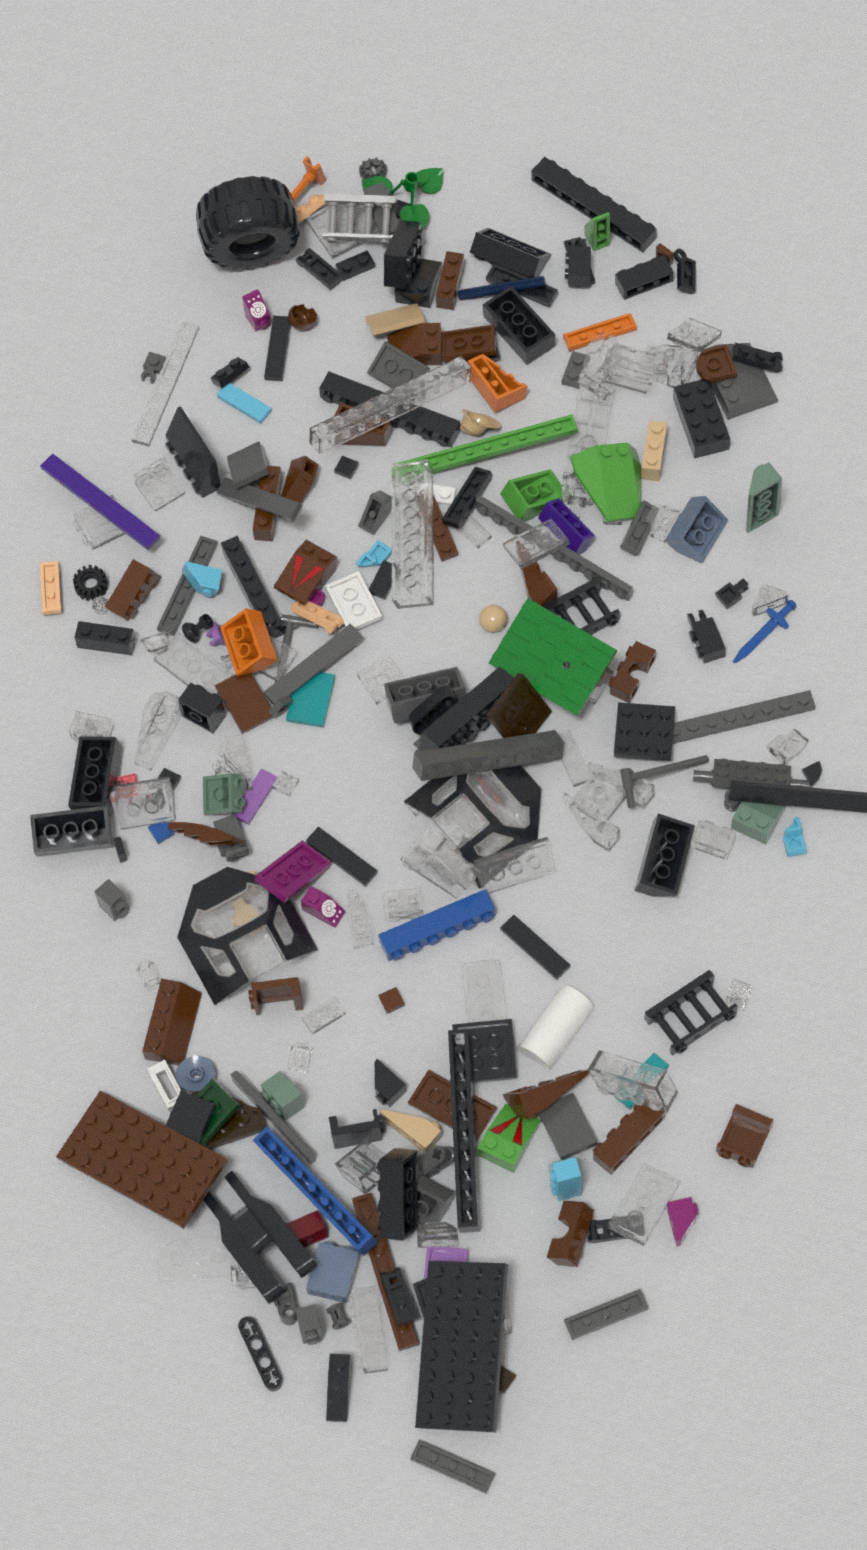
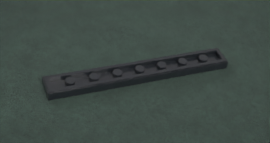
(798, 796)

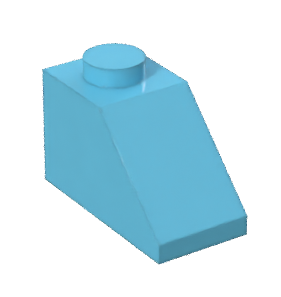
(202, 578)

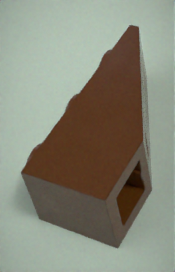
(299, 478)

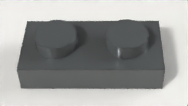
(573, 370)

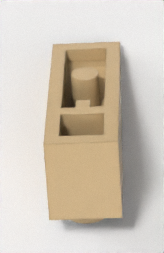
(415, 1129)

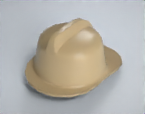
(477, 423)

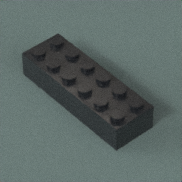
(467, 715)

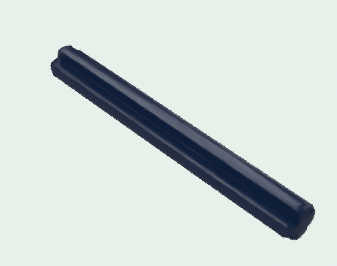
(494, 289)

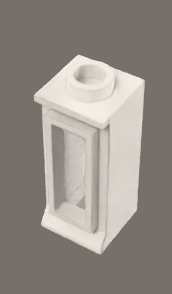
(165, 1084)

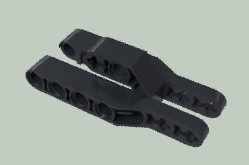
(253, 1231)

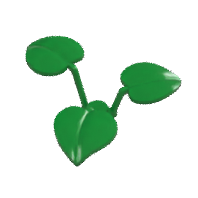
(430, 182)

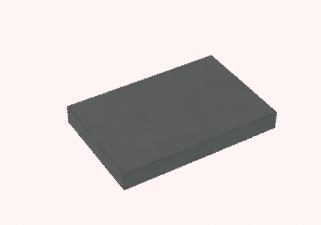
(395, 366)
(247, 465)
(567, 1127)

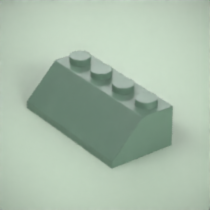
(763, 496)

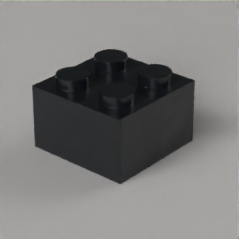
(202, 707)

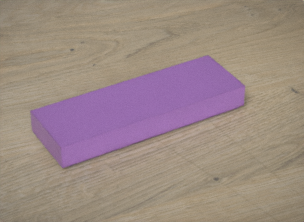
(254, 799)

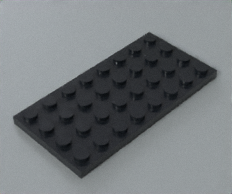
(461, 1346)

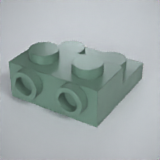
(223, 794)

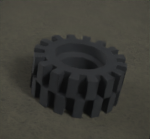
(89, 573)

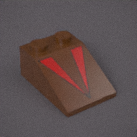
(306, 572)

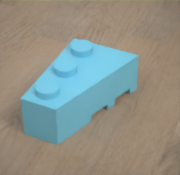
(565, 1179)

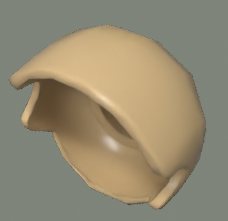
(493, 618)

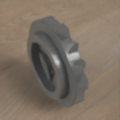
(366, 172)

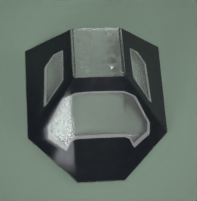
(482, 810)
(238, 932)

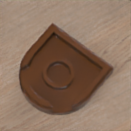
(716, 364)

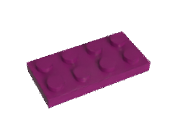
(293, 871)

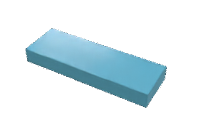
(244, 402)

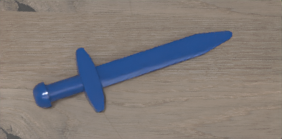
(777, 618)

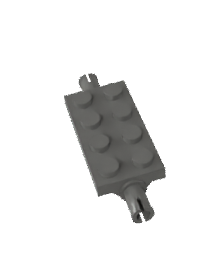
(761, 772)

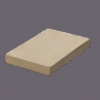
(394, 319)

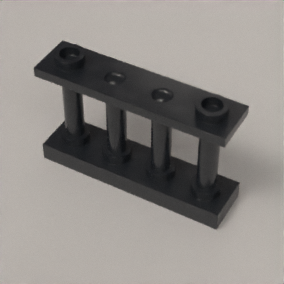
(575, 599)
(689, 993)

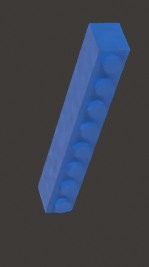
(315, 1191)

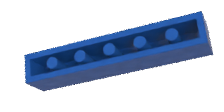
(437, 925)

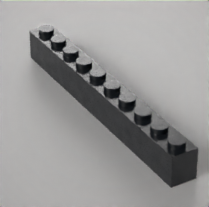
(464, 1131)

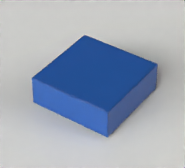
(160, 832)

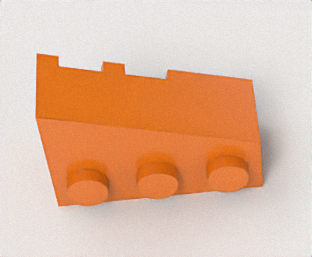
(494, 384)

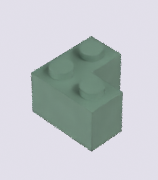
(283, 1096)

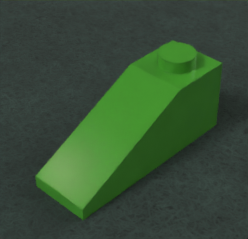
(598, 231)

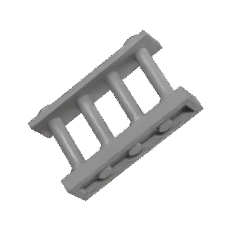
(351, 201)

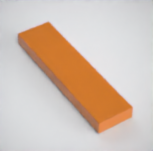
(615, 326)

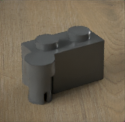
(231, 826)

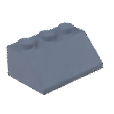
(696, 528)

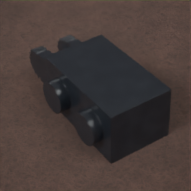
(579, 264)
(706, 637)

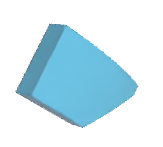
(375, 555)
(794, 840)

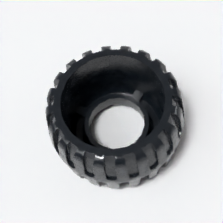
(247, 222)

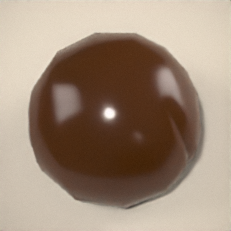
(301, 317)

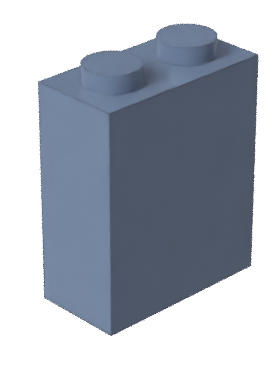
(334, 1272)

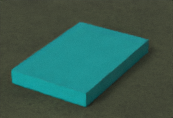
(312, 701)

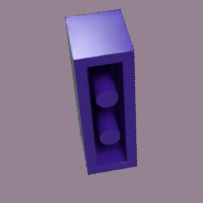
(569, 524)

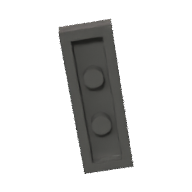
(637, 530)

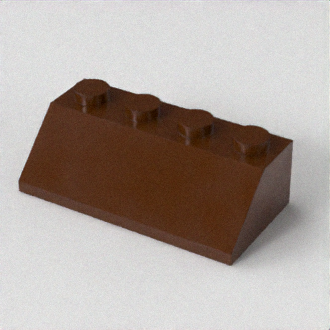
(171, 1022)

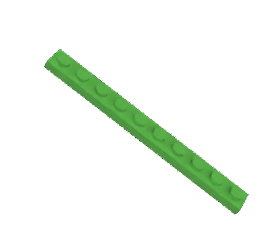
(500, 443)

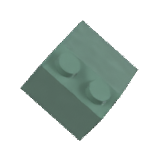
(757, 819)

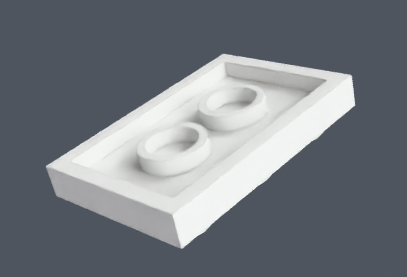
(353, 601)

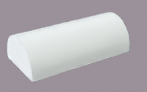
(556, 1027)

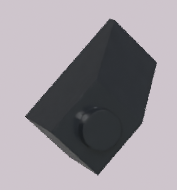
(387, 1085)

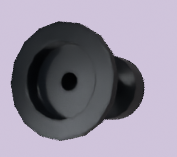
(192, 631)

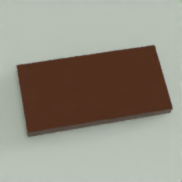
(434, 1100)

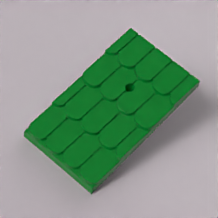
(543, 648)

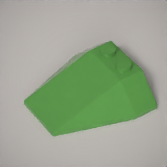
(611, 478)

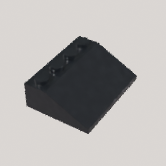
(192, 454)

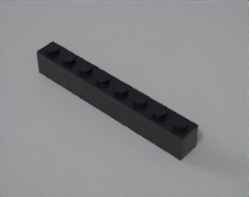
(593, 203)
(418, 421)

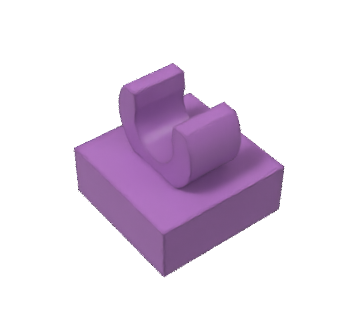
(216, 634)

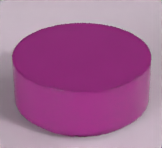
(318, 598)

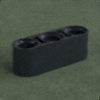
(432, 709)

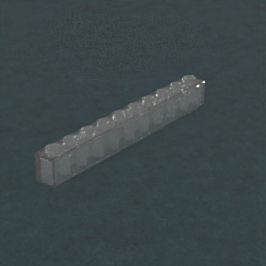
(389, 405)

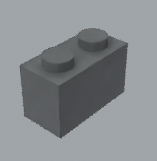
(112, 900)
(309, 1324)

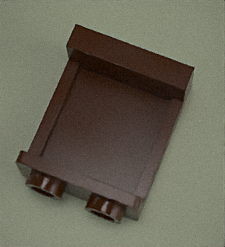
(275, 991)
(744, 1136)

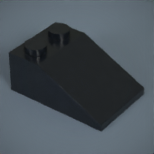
(422, 284)

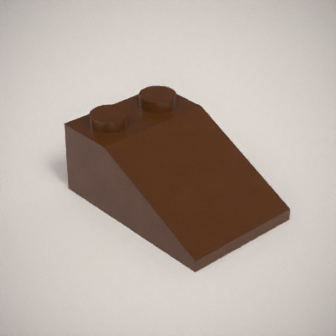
(420, 342)

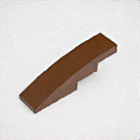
(206, 834)

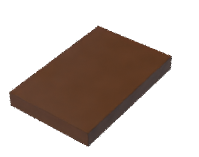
(468, 342)
(244, 701)

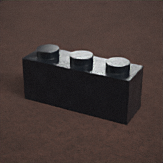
(644, 277)
(105, 638)

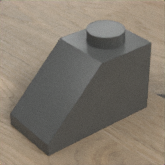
(376, 511)

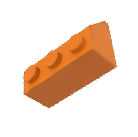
(248, 642)

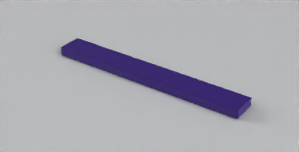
(100, 501)

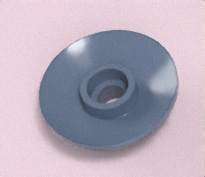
(194, 1067)

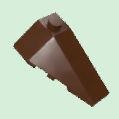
(538, 585)
(530, 1100)

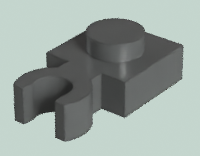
(152, 365)

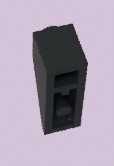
(338, 1387)

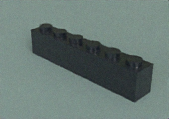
(251, 584)

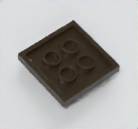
(518, 709)

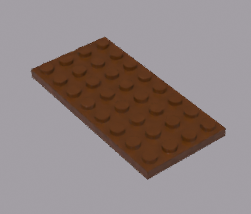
(142, 1159)

